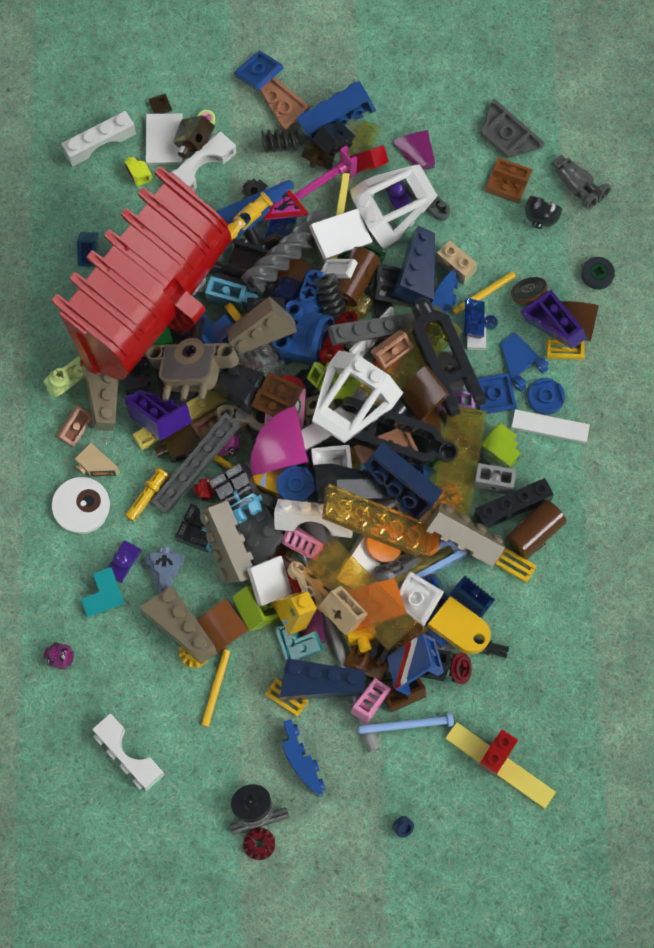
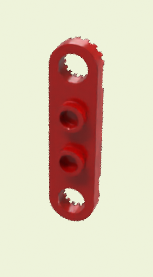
(327, 347)

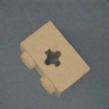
(454, 258)
(343, 610)

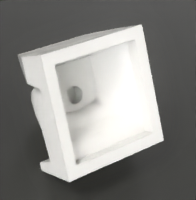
(332, 455)

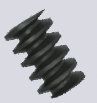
(280, 140)
(331, 295)

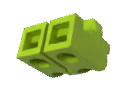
(318, 373)

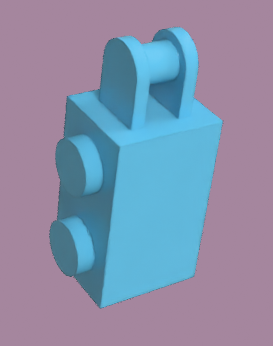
(223, 292)

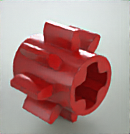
(204, 489)

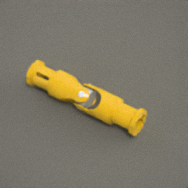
(254, 210)

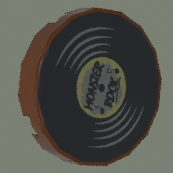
(529, 290)

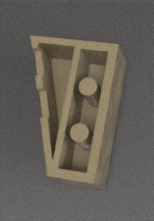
(261, 326)

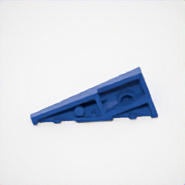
(274, 193)

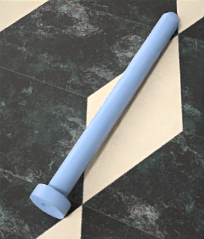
(448, 719)

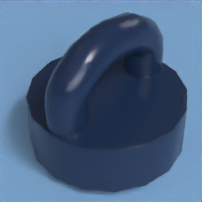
(403, 826)

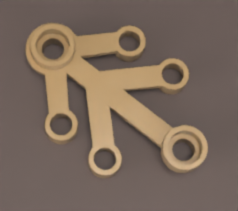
(316, 587)

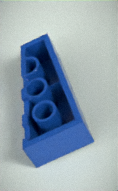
(339, 108)

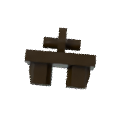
(317, 156)

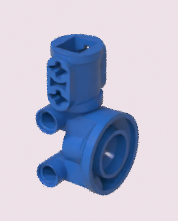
(309, 322)

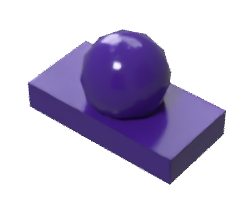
(398, 195)
(124, 560)

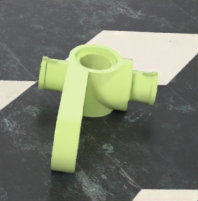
(64, 378)

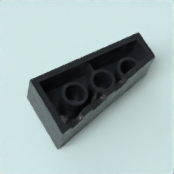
(239, 386)

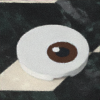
(81, 505)

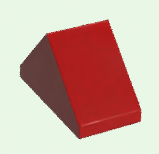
(371, 158)

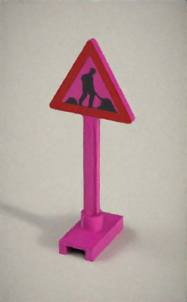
(290, 204)

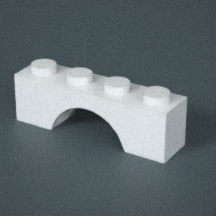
(114, 129)
(217, 149)
(290, 514)
(144, 771)

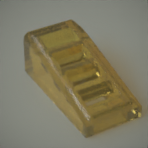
(371, 127)

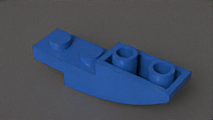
(444, 294)
(303, 767)

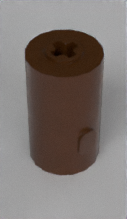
(354, 287)
(536, 529)

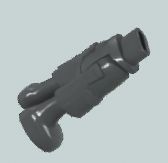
(578, 180)

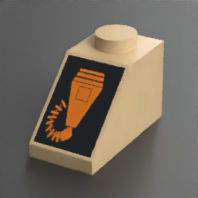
(95, 463)

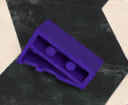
(554, 319)
(157, 415)

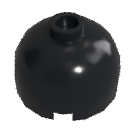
(542, 213)

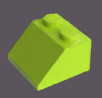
(254, 616)

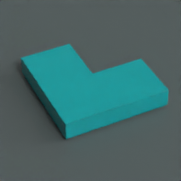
(108, 595)
(296, 647)

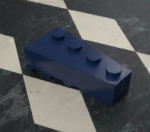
(417, 268)
(402, 481)
(314, 680)

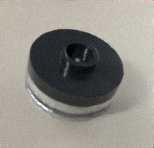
(252, 805)

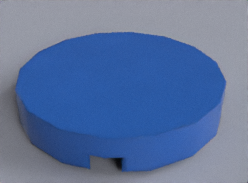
(546, 396)
(296, 484)

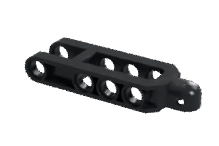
(425, 314)
(437, 449)

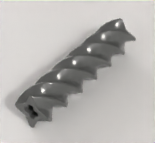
(279, 256)

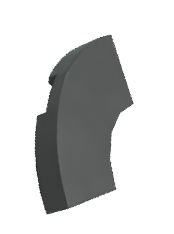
(395, 568)

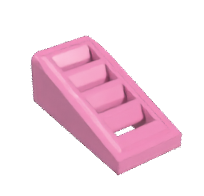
(292, 538)
(364, 711)

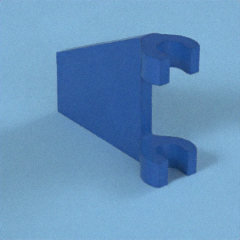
(519, 358)

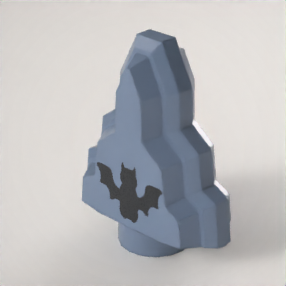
(164, 566)

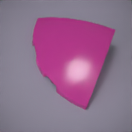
(279, 444)

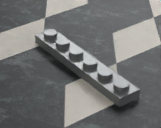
(370, 329)
(196, 463)

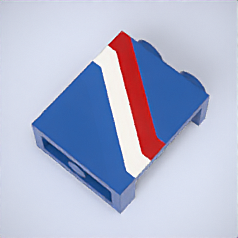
(413, 661)

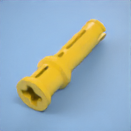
(152, 487)

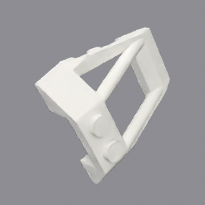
(377, 223)
(383, 389)

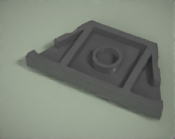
(508, 133)
(260, 534)

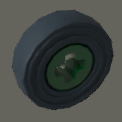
(604, 279)

